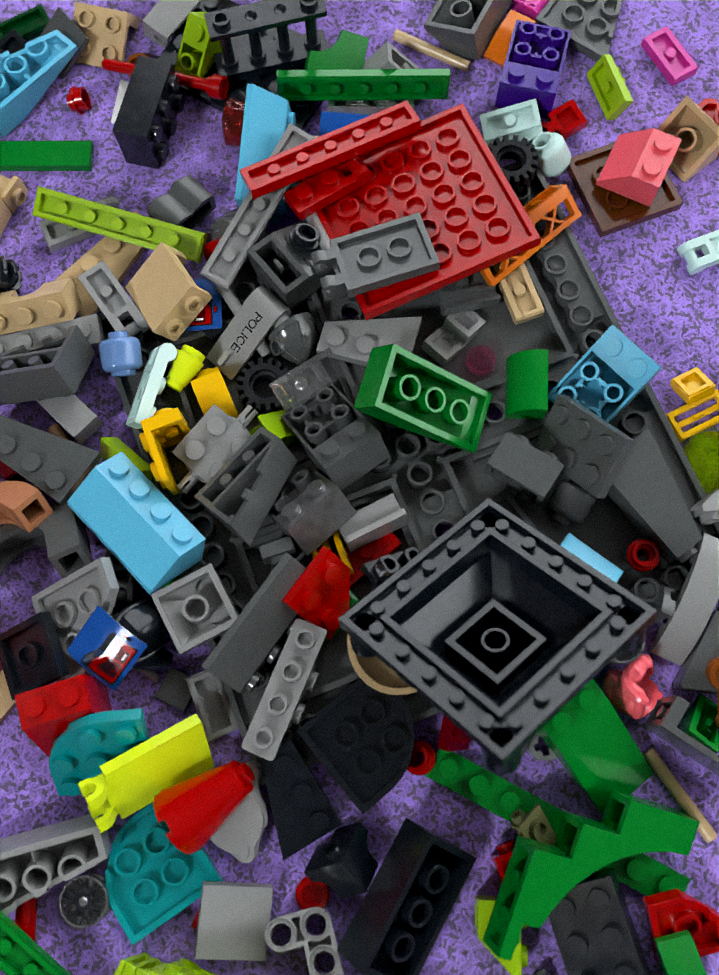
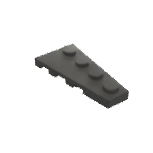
(45, 459)

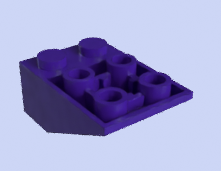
(533, 66)

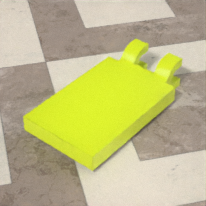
(145, 770)

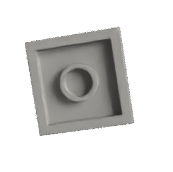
(233, 921)

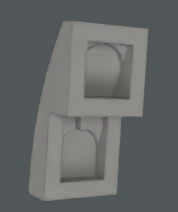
(453, 336)

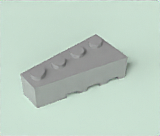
(47, 856)

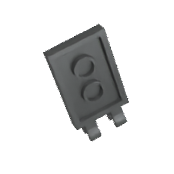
(376, 257)

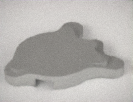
(244, 828)

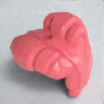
(632, 689)

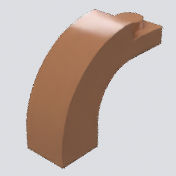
(22, 505)

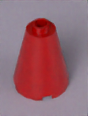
(202, 804)

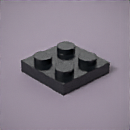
(32, 654)

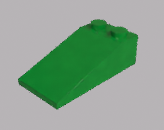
(422, 398)
(595, 746)

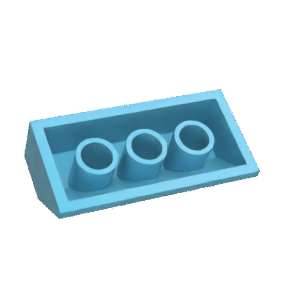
(263, 126)
(137, 523)

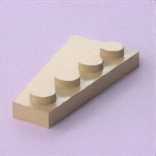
(118, 257)

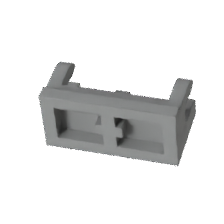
(166, 19)

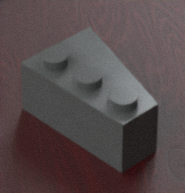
(46, 369)
(248, 484)

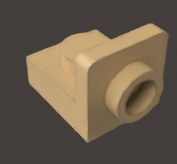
(12, 192)

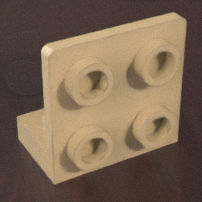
(106, 32)

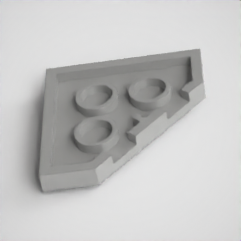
(74, 601)

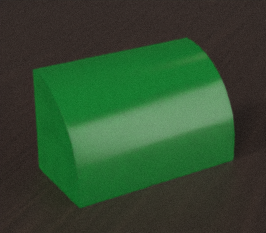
(527, 385)

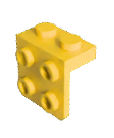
(160, 432)

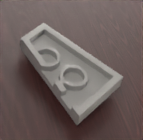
(354, 339)

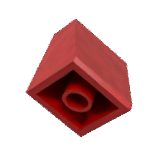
(52, 707)

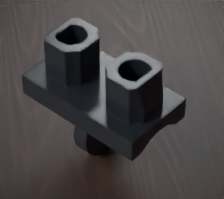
(384, 567)

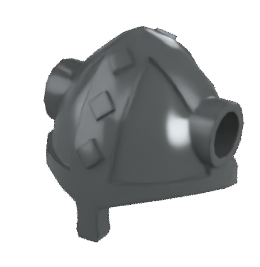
(294, 338)

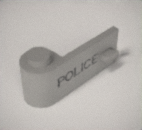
(247, 330)

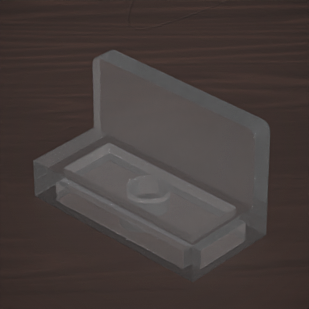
(301, 381)

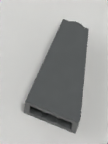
(653, 500)

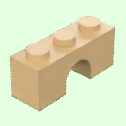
(48, 305)

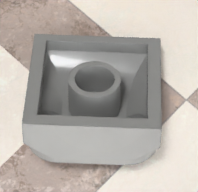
(195, 608)

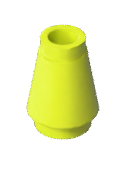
(184, 367)

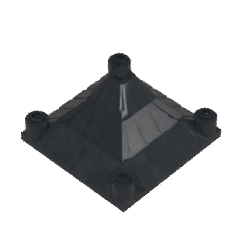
(497, 628)

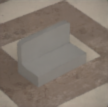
(373, 522)

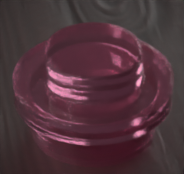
(480, 360)

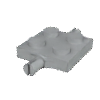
(212, 444)

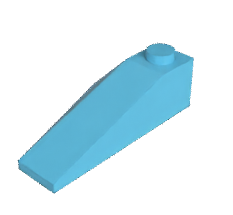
(29, 74)

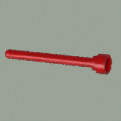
(214, 85)

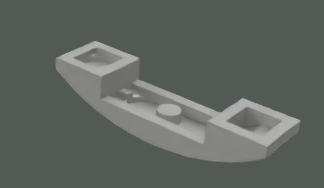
(693, 606)

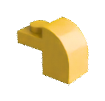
(212, 390)

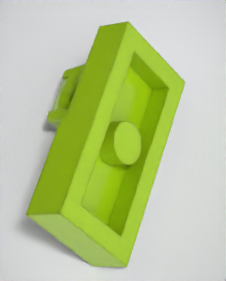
(609, 87)

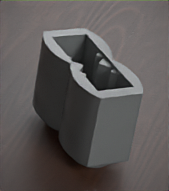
(184, 204)

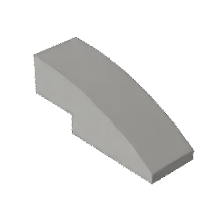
(73, 416)

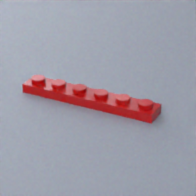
(330, 149)

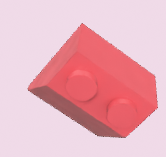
(639, 164)

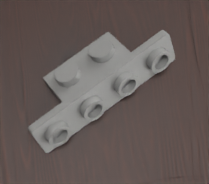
(285, 690)

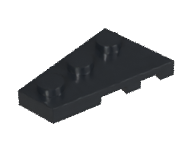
(297, 800)

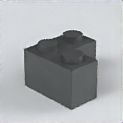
(524, 470)

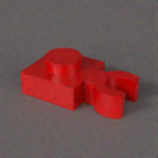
(565, 120)

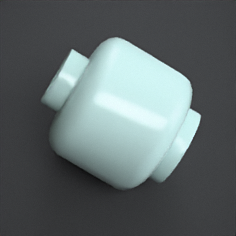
(552, 153)

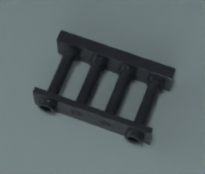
(270, 56)

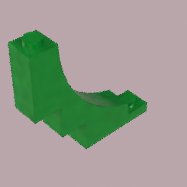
(545, 873)

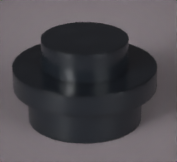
(304, 237)

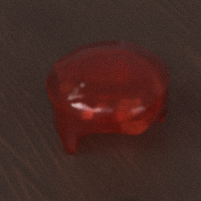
(233, 121)

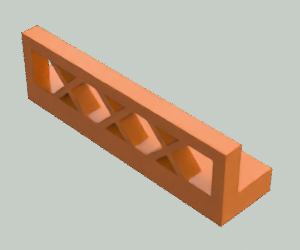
(542, 204)

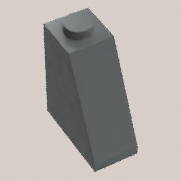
(691, 673)

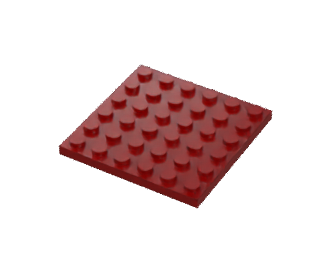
(457, 190)

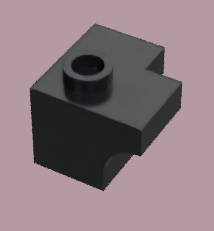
(344, 862)

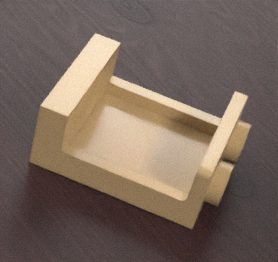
(167, 292)

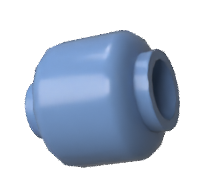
(120, 354)

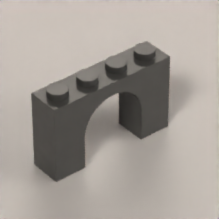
(60, 533)

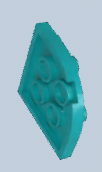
(91, 743)
(151, 877)

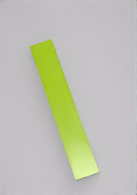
(117, 223)

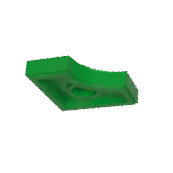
(346, 53)

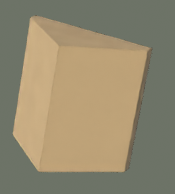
(698, 137)

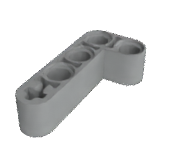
(302, 940)

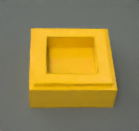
(692, 386)

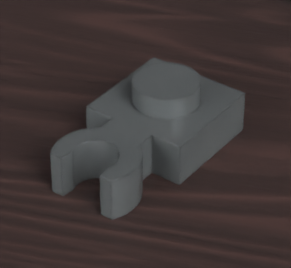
(274, 551)

